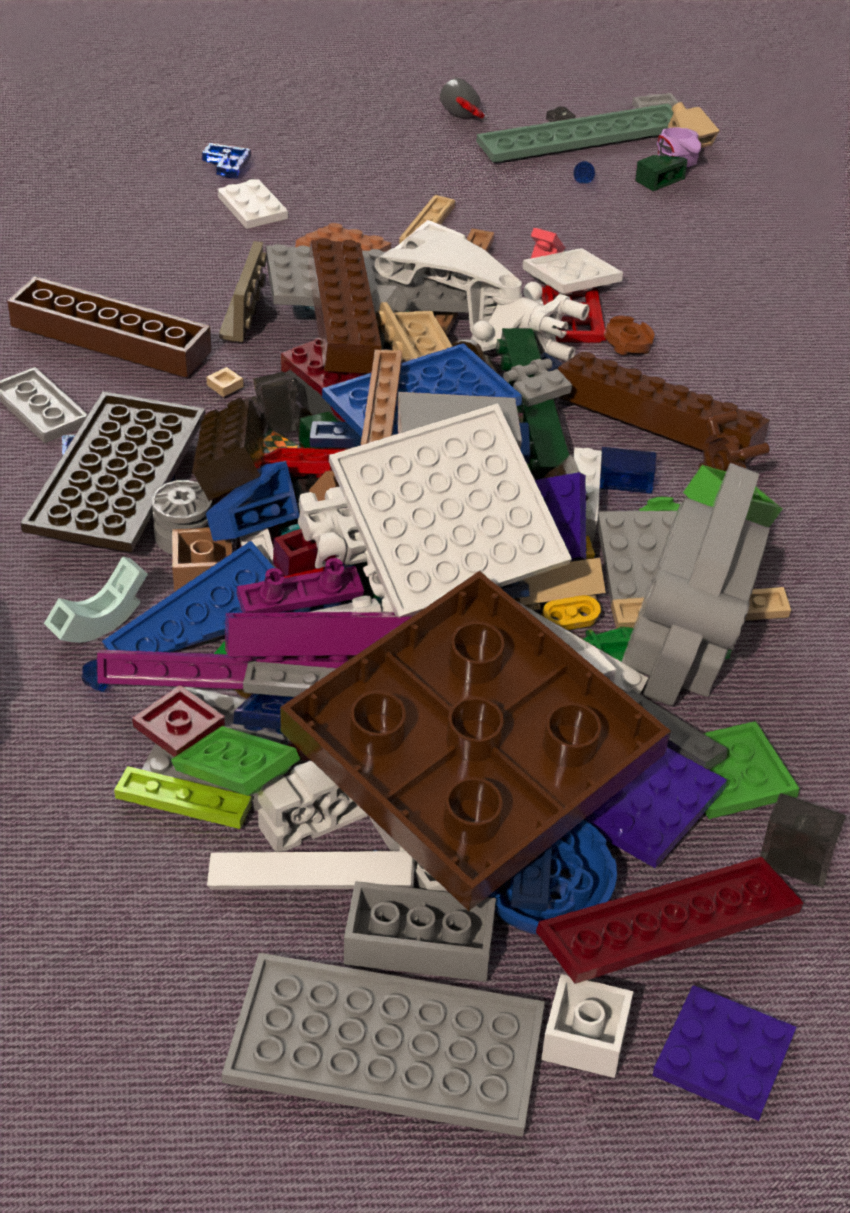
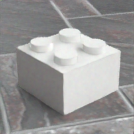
(587, 1026)

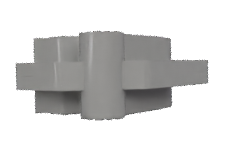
(698, 591)

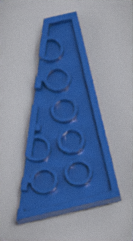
(196, 609)

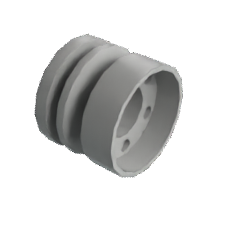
(178, 506)

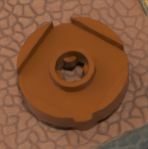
(628, 335)

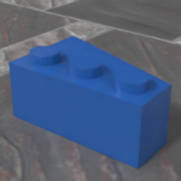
(255, 505)

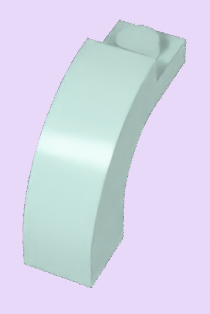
(102, 612)

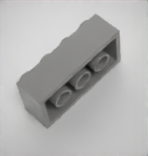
(418, 932)

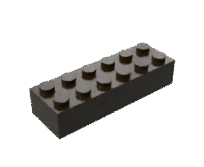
(229, 448)

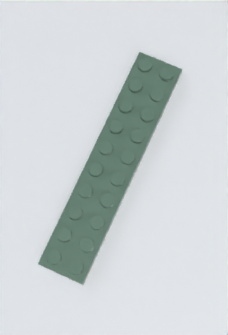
(575, 133)

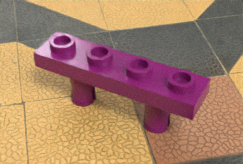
(300, 591)

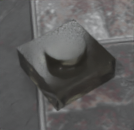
(559, 114)

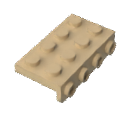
(411, 332)

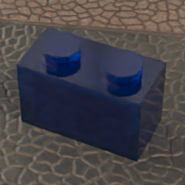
(627, 470)

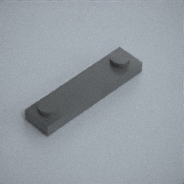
(683, 737)

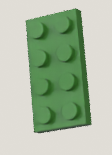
(236, 760)

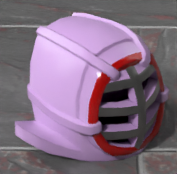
(679, 143)

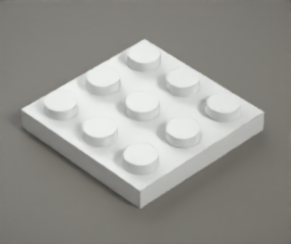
(572, 271)

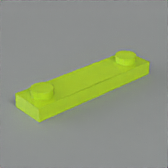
(183, 797)

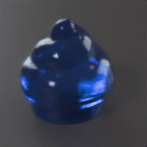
(584, 172)
(90, 676)

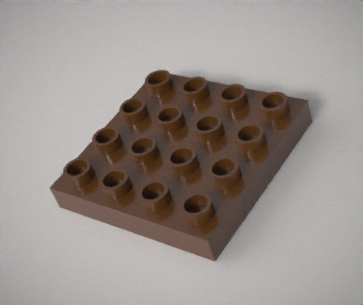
(474, 736)

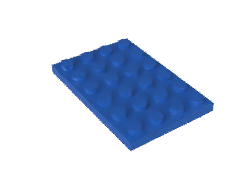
(442, 372)

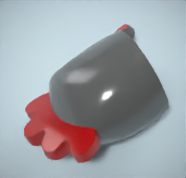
(461, 99)

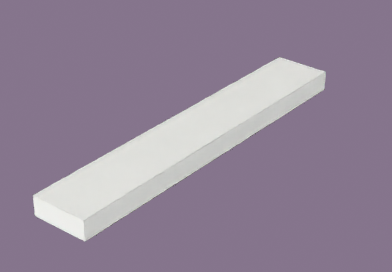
(309, 869)

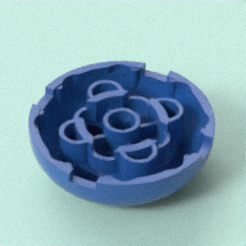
(592, 880)

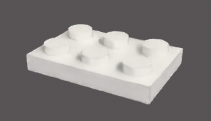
(252, 203)

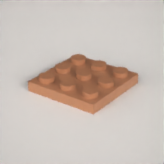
(336, 233)

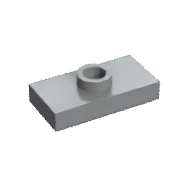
(652, 100)

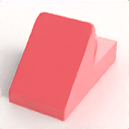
(546, 243)

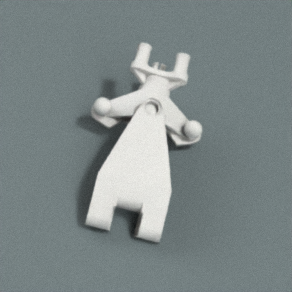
(491, 289)

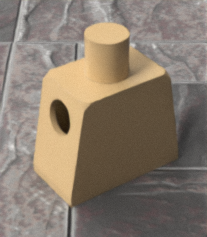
(695, 120)

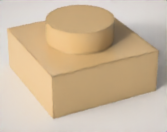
(224, 381)

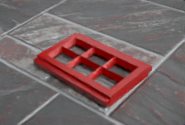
(595, 317)

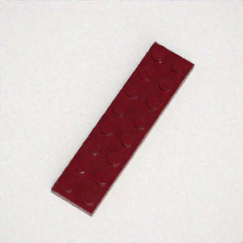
(667, 919)

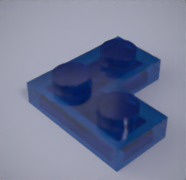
(230, 159)

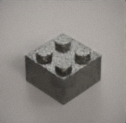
(802, 839)

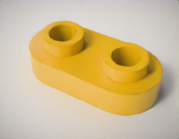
(568, 611)

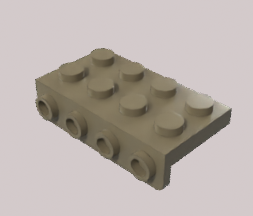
(245, 297)

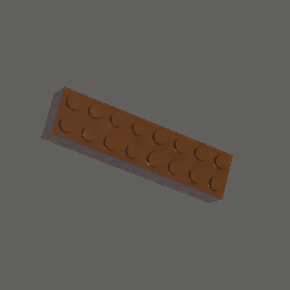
(343, 306)
(110, 326)
(654, 403)

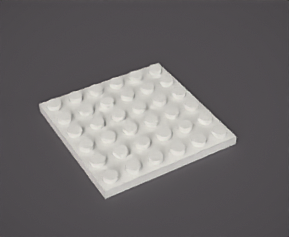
(448, 506)

